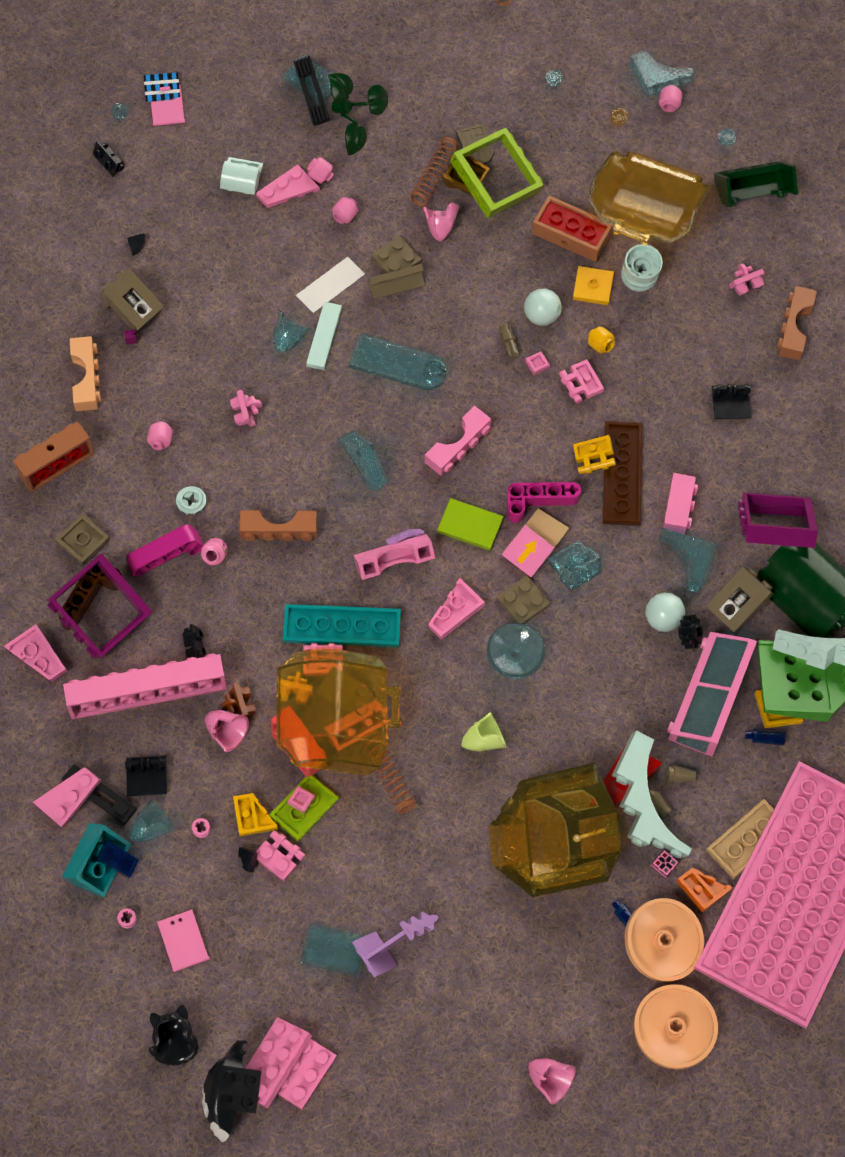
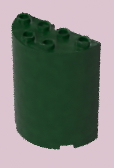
(807, 588)

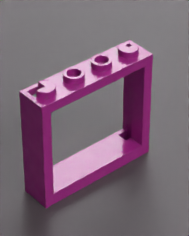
(779, 506)
(121, 584)

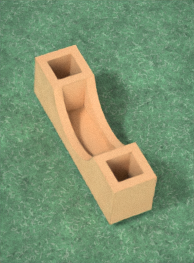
(85, 393)

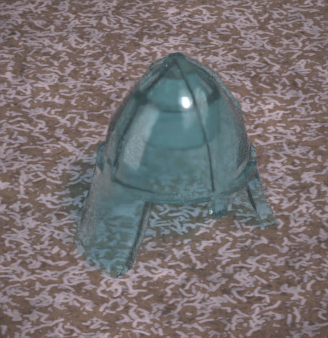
(287, 333)
(150, 824)

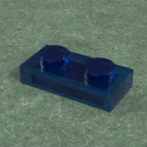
(117, 859)

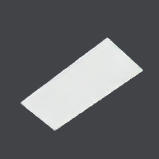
(330, 284)

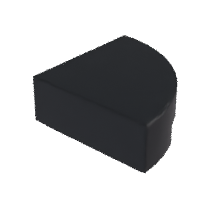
(136, 243)
(248, 859)

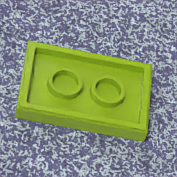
(470, 524)
(297, 823)

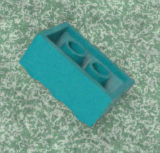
(85, 869)

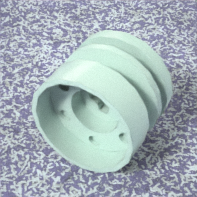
(644, 259)

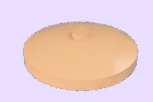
(664, 939)
(675, 1027)

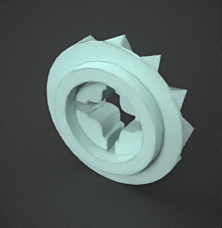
(186, 494)

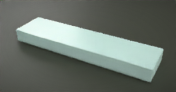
(324, 335)

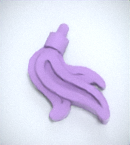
(403, 535)

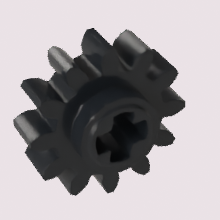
(690, 631)

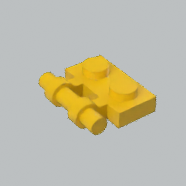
(593, 449)

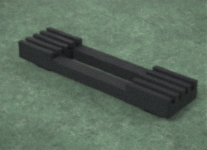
(318, 113)
(122, 808)

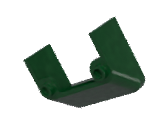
(756, 181)

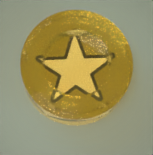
(619, 116)

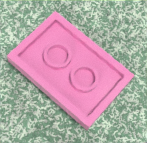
(306, 1074)

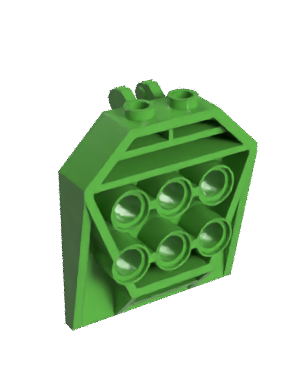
(777, 690)

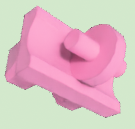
(740, 283)
(248, 406)

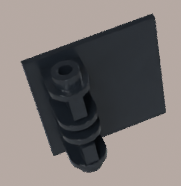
(731, 401)
(146, 776)

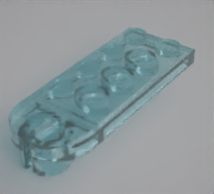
(398, 363)

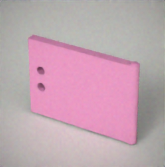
(168, 111)
(183, 940)

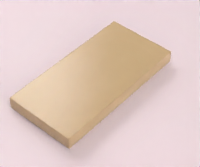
(738, 842)

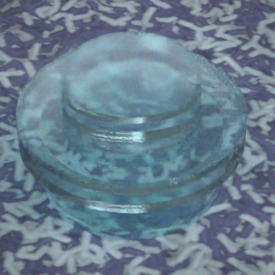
(554, 78)
(119, 111)
(727, 137)

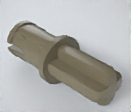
(509, 340)

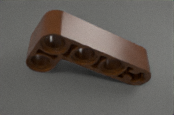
(86, 595)

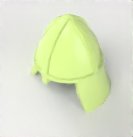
(484, 735)

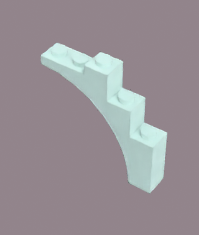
(816, 650)
(637, 801)

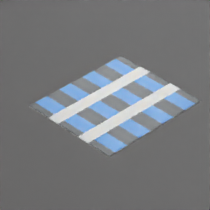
(155, 81)

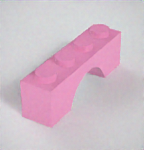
(443, 456)
(410, 550)

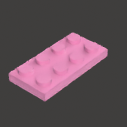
(277, 1057)

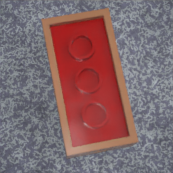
(572, 228)
(53, 456)

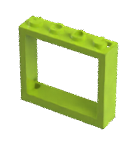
(476, 188)

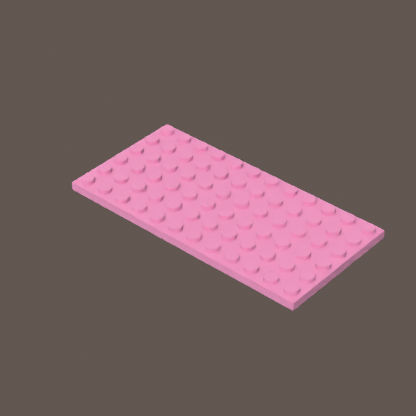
(789, 904)

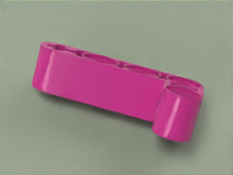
(543, 498)
(164, 549)

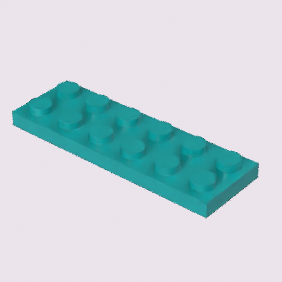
(341, 625)

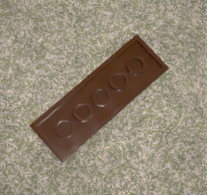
(623, 480)

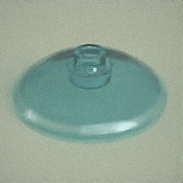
(520, 640)

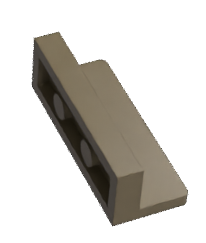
(396, 281)

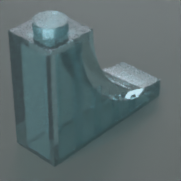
(655, 76)
(365, 459)
(694, 554)

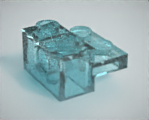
(576, 564)

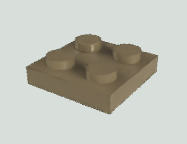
(395, 256)
(82, 539)
(523, 600)

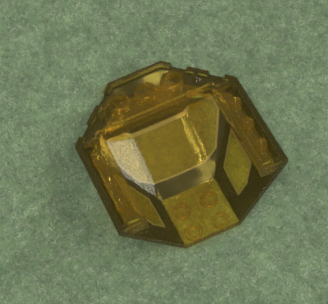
(538, 830)

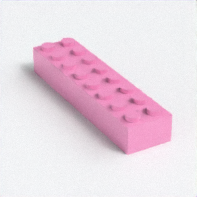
(144, 686)

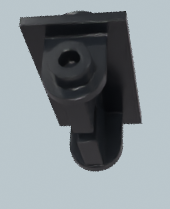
(104, 154)
(193, 637)

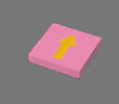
(528, 551)

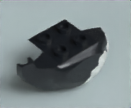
(229, 1090)

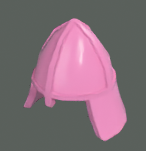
(441, 222)
(227, 728)
(551, 1078)

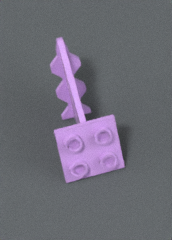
(376, 953)

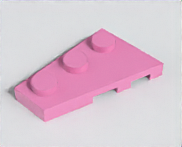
(288, 186)
(458, 608)
(38, 653)
(67, 797)

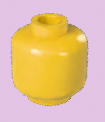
(601, 340)

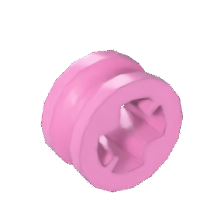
(195, 830)
(120, 917)

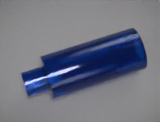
(766, 736)
(622, 912)

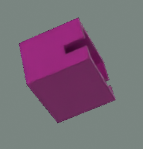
(130, 336)

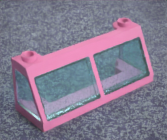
(711, 692)

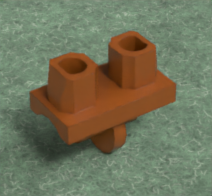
(235, 701)

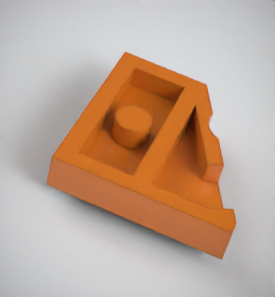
(702, 888)

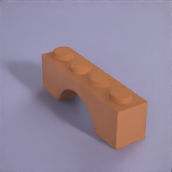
(793, 340)
(301, 527)

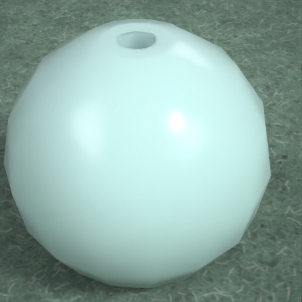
(542, 307)
(665, 612)

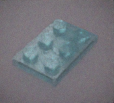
(292, 79)
(331, 950)

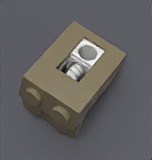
(126, 283)
(758, 592)

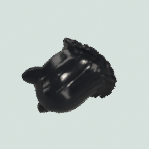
(173, 1038)

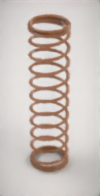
(420, 194)
(404, 803)

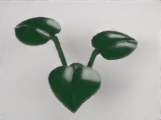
(341, 88)

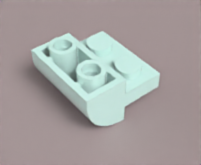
(241, 175)

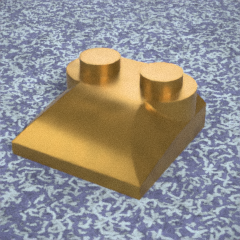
(453, 180)

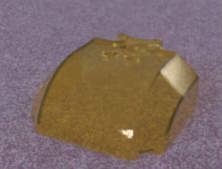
(647, 197)
(335, 710)

